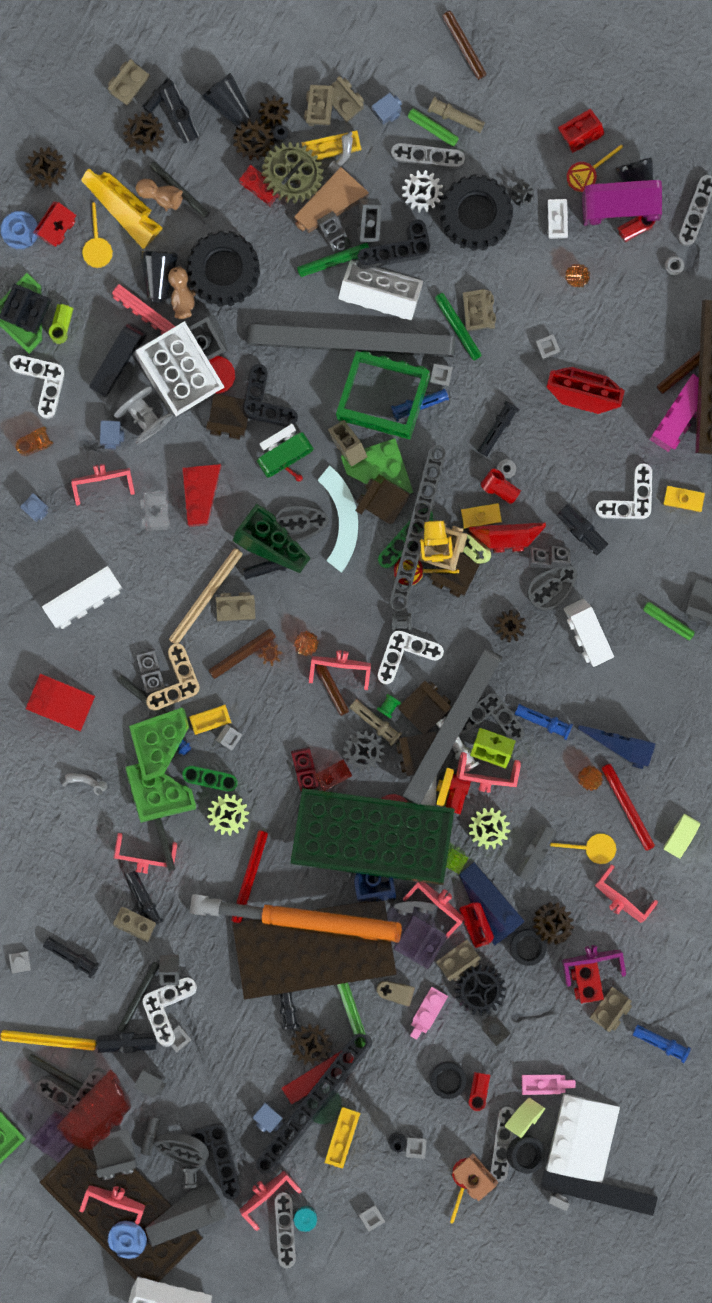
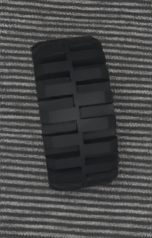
(480, 187)
(223, 243)

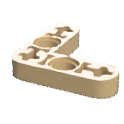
(183, 681)

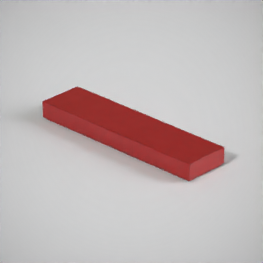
(304, 1084)

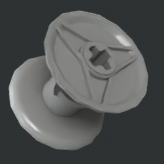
(143, 415)

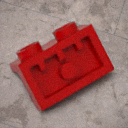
(582, 130)

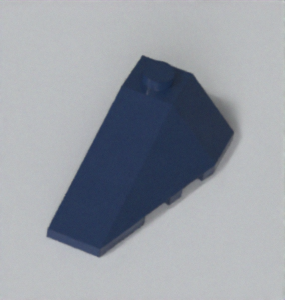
(498, 911)

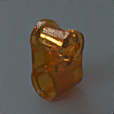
(35, 442)

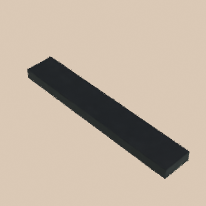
(599, 1192)

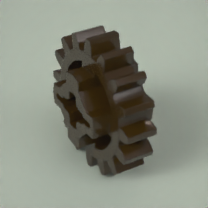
(149, 129)
(246, 137)
(39, 168)
(554, 922)
(302, 1042)

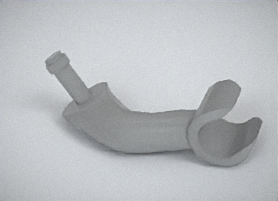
(346, 145)
(98, 789)

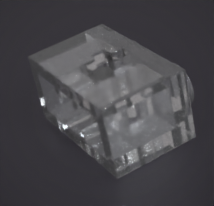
(160, 501)

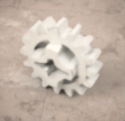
(417, 184)

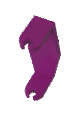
(593, 957)

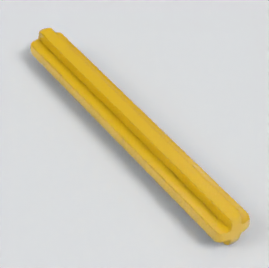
(49, 1040)

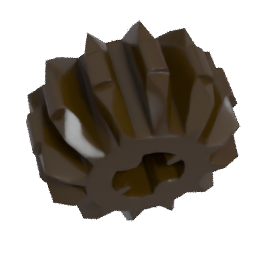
(277, 106)
(504, 630)

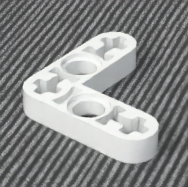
(49, 381)
(632, 505)
(406, 646)
(162, 1002)

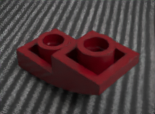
(304, 768)

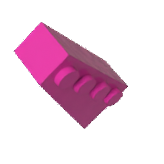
(678, 416)

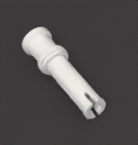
(459, 747)

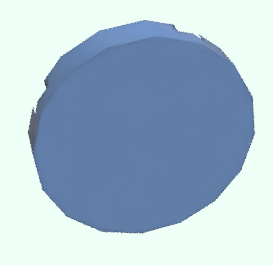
(18, 230)
(127, 1239)

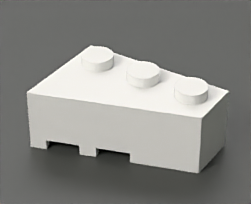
(588, 632)

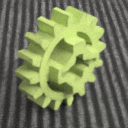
(495, 817)
(234, 826)

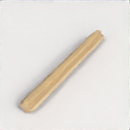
(206, 595)

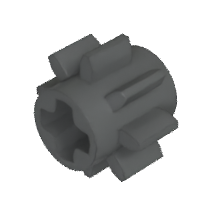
(522, 194)

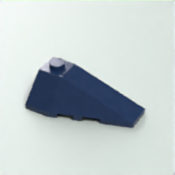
(630, 749)
(374, 888)

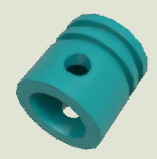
(305, 1218)

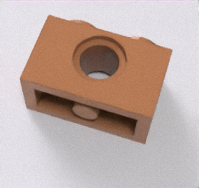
(473, 1166)

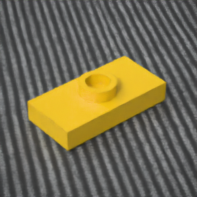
(684, 499)
(481, 515)
(210, 719)
(443, 787)

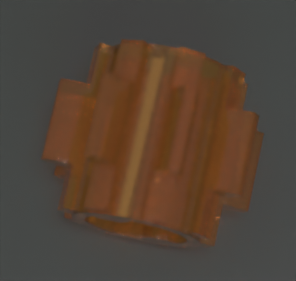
(577, 275)
(306, 643)
(275, 653)
(590, 778)

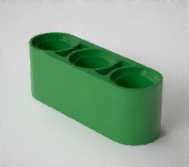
(285, 454)
(201, 774)

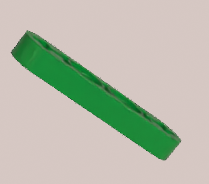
(400, 536)

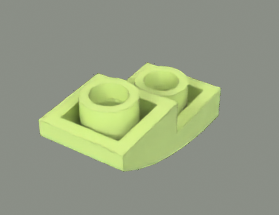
(682, 836)
(524, 1116)

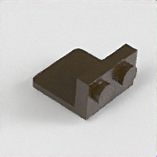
(227, 417)
(382, 499)
(456, 582)
(425, 707)
(414, 750)

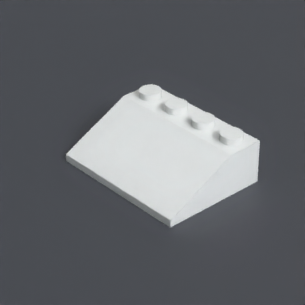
(178, 369)
(582, 1138)

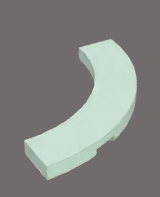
(347, 518)

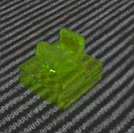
(456, 861)

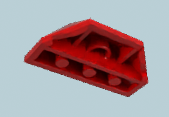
(585, 390)
(507, 536)

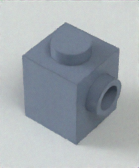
(387, 108)
(111, 434)
(35, 508)
(268, 1118)

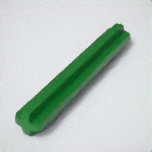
(330, 261)
(458, 326)

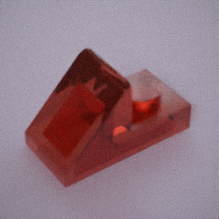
(333, 775)

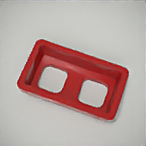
(473, 925)

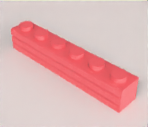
(140, 308)

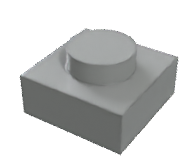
(547, 346)
(441, 375)
(229, 737)
(20, 962)
(181, 1039)
(416, 1147)
(559, 1201)
(371, 1218)

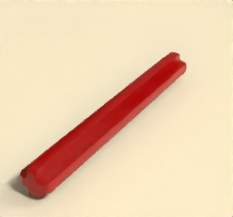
(628, 807)
(251, 871)

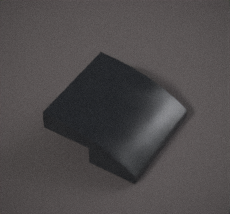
(25, 308)

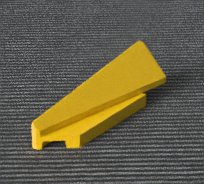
(123, 206)

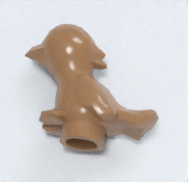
(165, 196)
(182, 297)

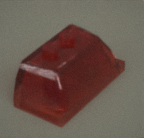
(96, 1113)

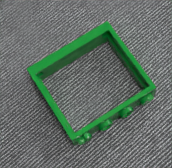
(373, 422)

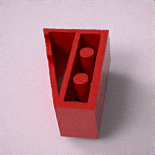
(200, 490)

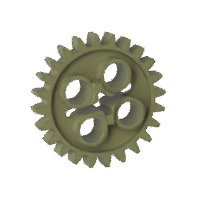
(306, 183)

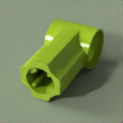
(61, 322)

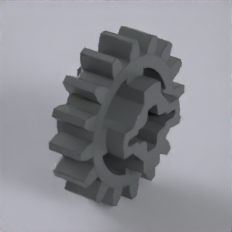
(355, 740)

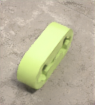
(479, 546)

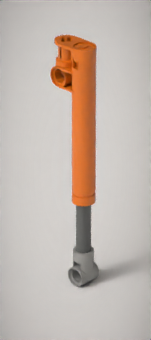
(300, 918)

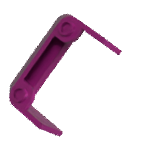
(622, 200)

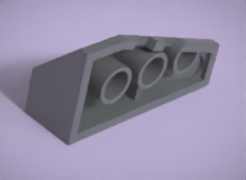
(209, 336)
(191, 1212)

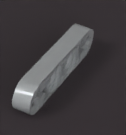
(427, 159)
(695, 210)
(500, 1143)
(285, 1229)

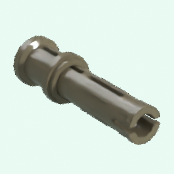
(446, 111)
(383, 728)

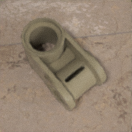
(399, 992)

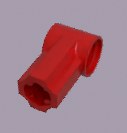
(633, 228)
(496, 483)
(458, 790)
(479, 1089)

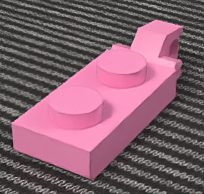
(427, 1012)
(545, 1084)

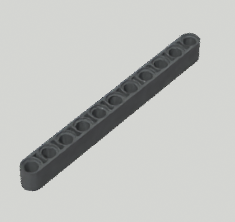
(350, 340)

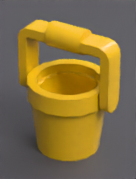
(435, 535)

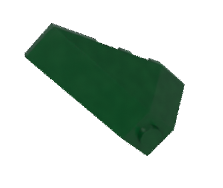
(267, 539)

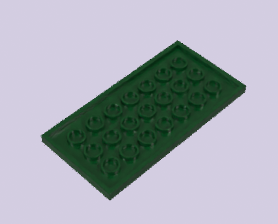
(372, 836)

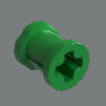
(388, 706)

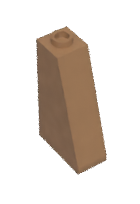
(336, 195)

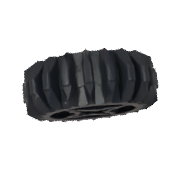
(485, 1005)

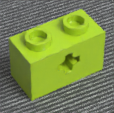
(492, 748)

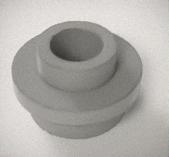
(674, 259)
(511, 464)

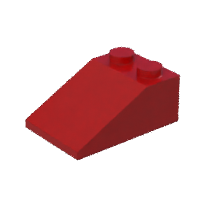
(60, 702)

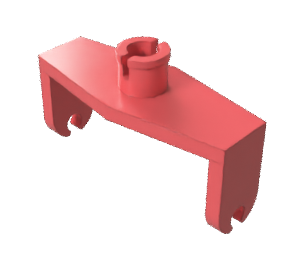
(100, 475)
(340, 662)
(487, 781)
(141, 862)
(439, 900)
(621, 902)
(264, 1193)
(114, 1199)

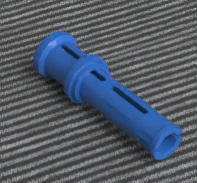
(429, 400)
(552, 724)
(669, 1046)

